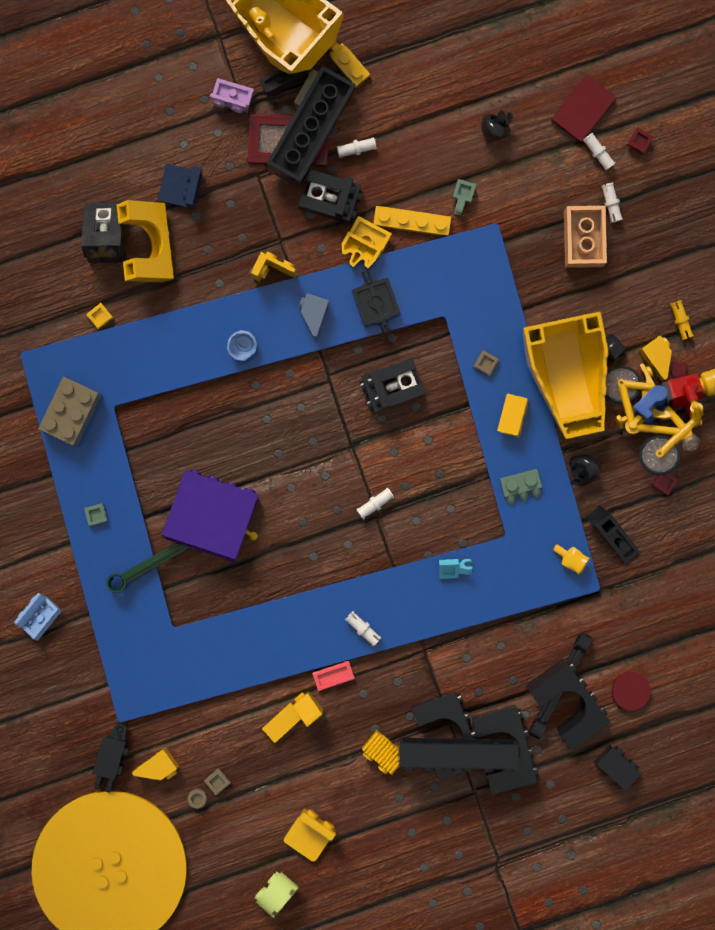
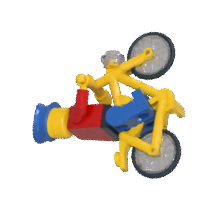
(659, 453)

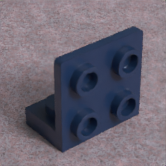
(180, 186)

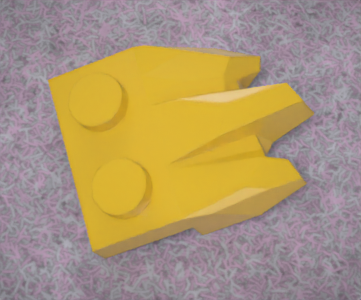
(365, 242)

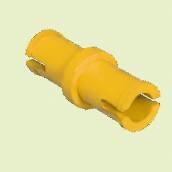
(681, 319)

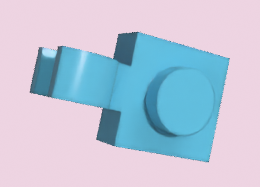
(452, 568)

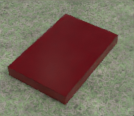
(583, 108)

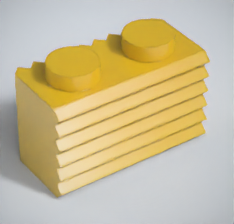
(382, 751)

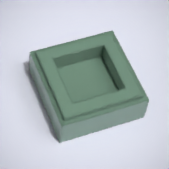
(96, 514)

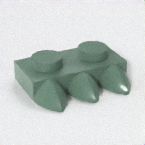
(521, 485)

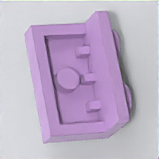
(231, 95)

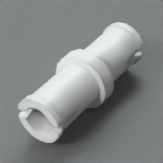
(356, 147)
(599, 151)
(612, 202)
(375, 503)
(363, 628)

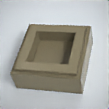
(486, 363)
(217, 781)

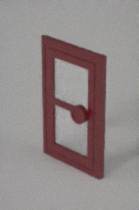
(265, 133)

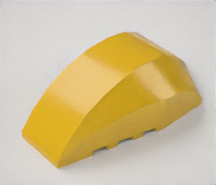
(300, 29)
(570, 371)

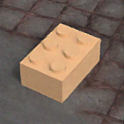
(585, 236)

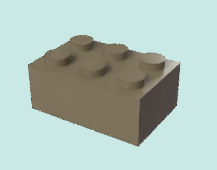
(70, 411)

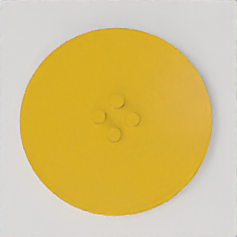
(109, 864)

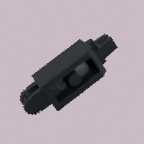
(110, 756)

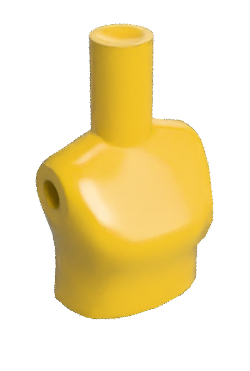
(262, 22)
(572, 559)

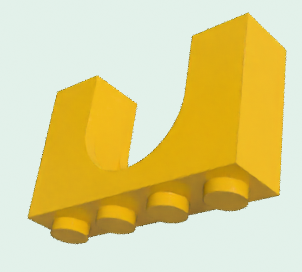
(153, 219)

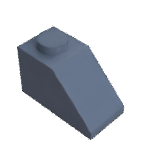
(313, 311)

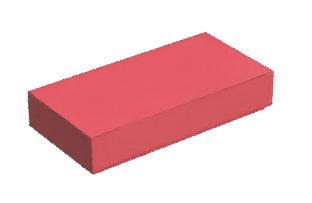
(333, 675)

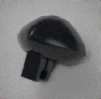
(496, 127)
(584, 468)

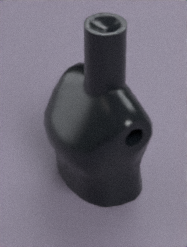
(614, 346)

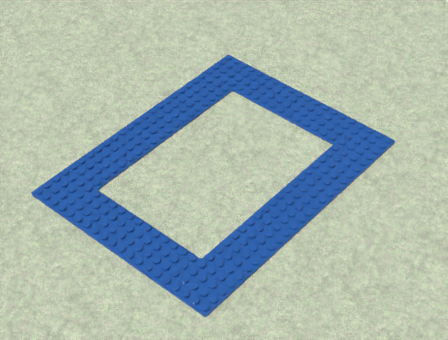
(167, 666)

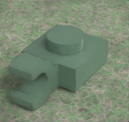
(463, 193)

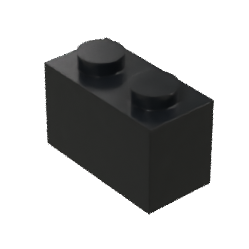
(617, 767)

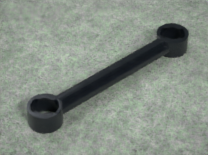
(540, 722)

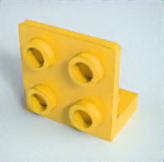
(261, 268)

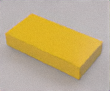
(281, 723)

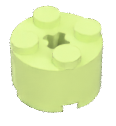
(277, 894)

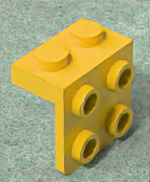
(309, 834)

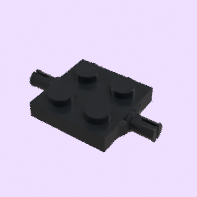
(376, 302)

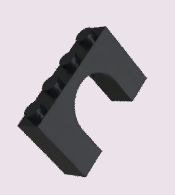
(449, 707)
(588, 718)
(507, 721)

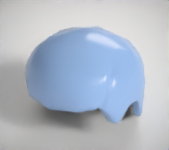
(242, 345)

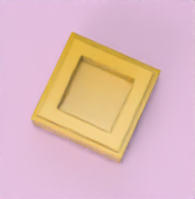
(99, 316)

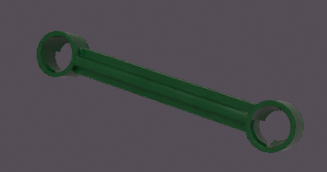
(146, 566)

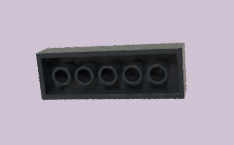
(310, 127)
(458, 753)

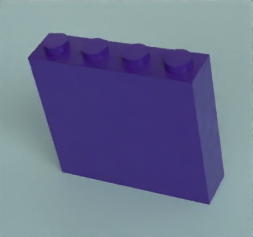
(210, 515)

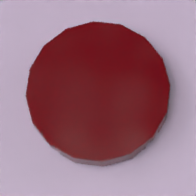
(631, 691)

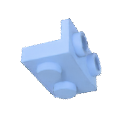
(38, 616)

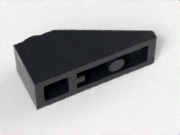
(612, 534)

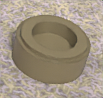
(197, 798)

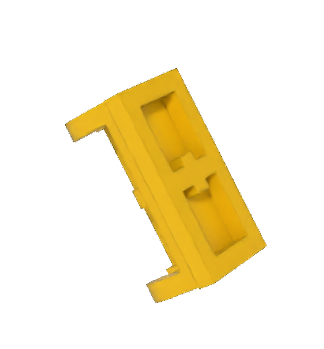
(513, 415)

